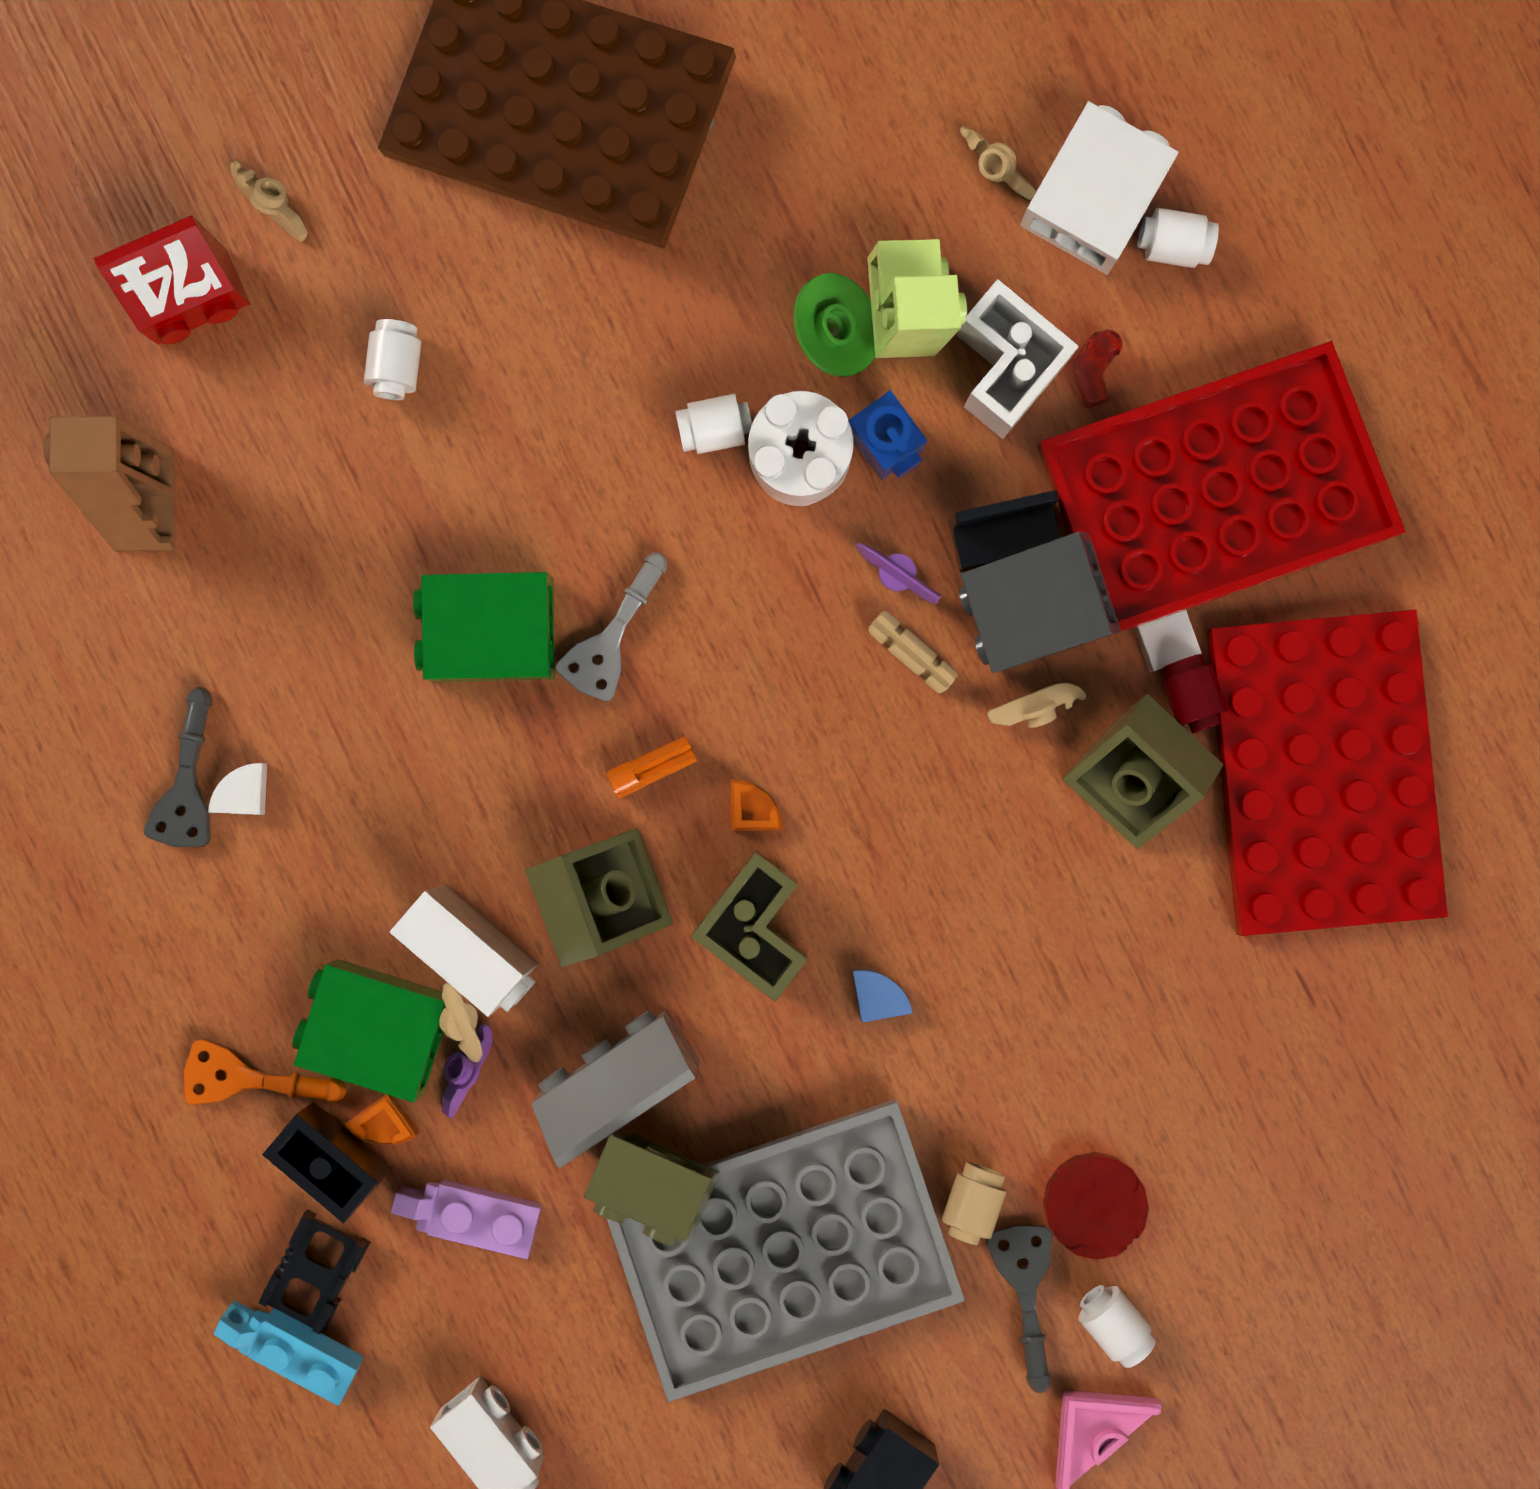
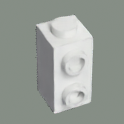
(488, 1439)

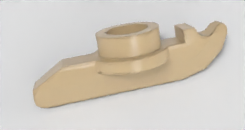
(997, 162)
(269, 198)
(1038, 706)
(459, 1023)

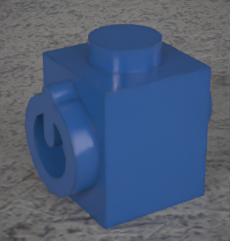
(888, 437)

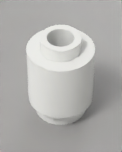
(1178, 238)
(392, 359)
(714, 424)
(1116, 1325)

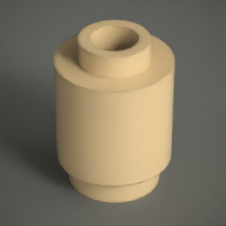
(974, 1203)

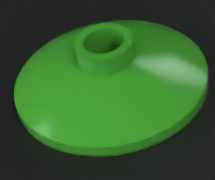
(835, 324)

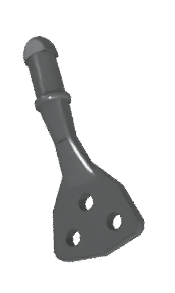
(185, 788)
(1025, 1283)

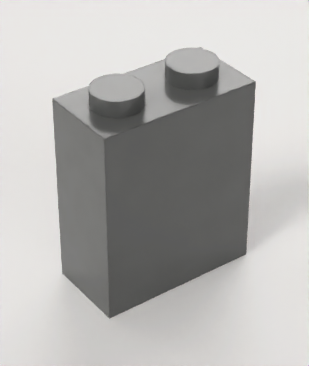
(1038, 602)

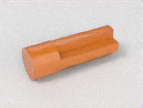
(651, 767)

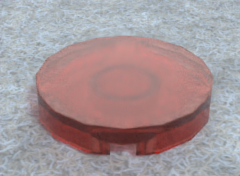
(1095, 1205)

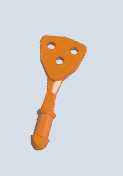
(242, 1076)

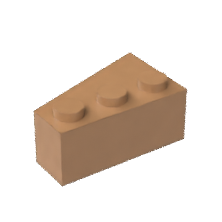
(116, 479)

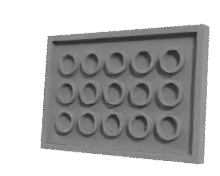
(792, 1254)

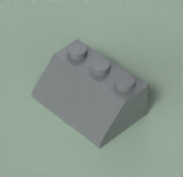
(613, 1085)

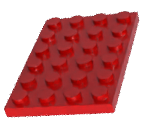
(1224, 486)
(1327, 773)

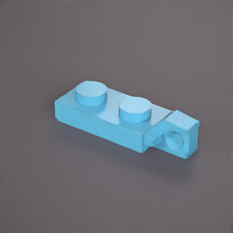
(291, 1350)

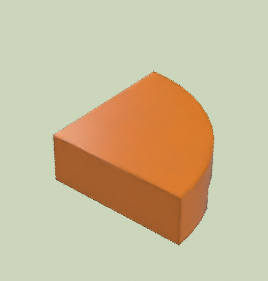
(753, 808)
(383, 1123)

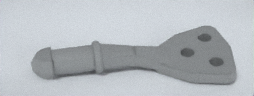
(608, 642)

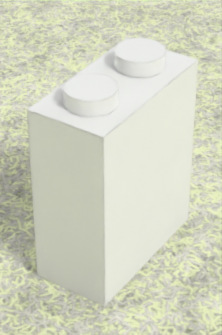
(1099, 187)
(466, 950)

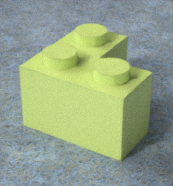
(913, 299)

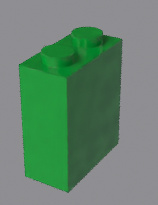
(485, 627)
(370, 1030)

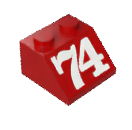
(174, 281)

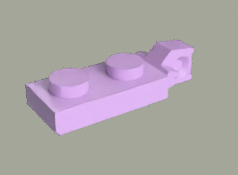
(471, 1216)

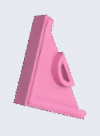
(1095, 1428)

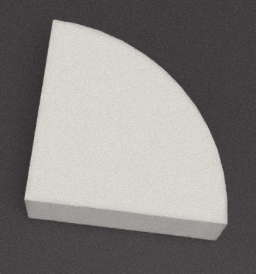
(241, 791)

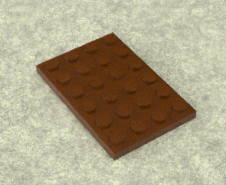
(561, 108)

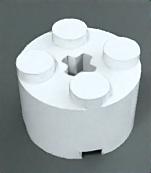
(808, 419)

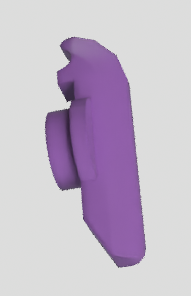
(898, 573)
(463, 1073)

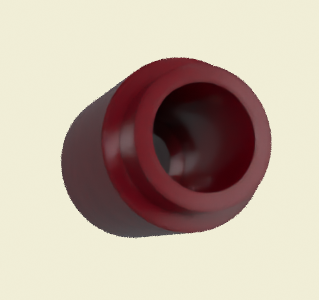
(1194, 693)

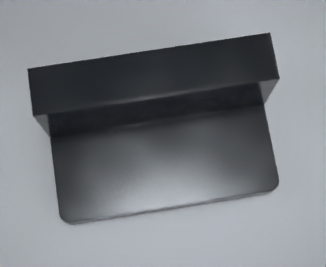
(1003, 529)

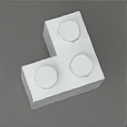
(1023, 352)

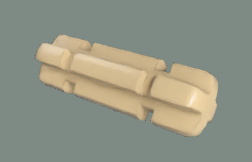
(912, 652)

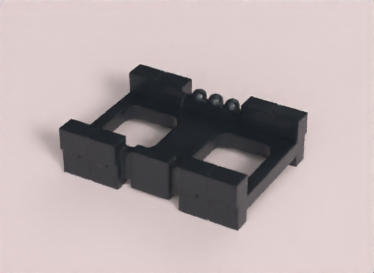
(327, 1279)

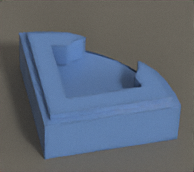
(879, 996)

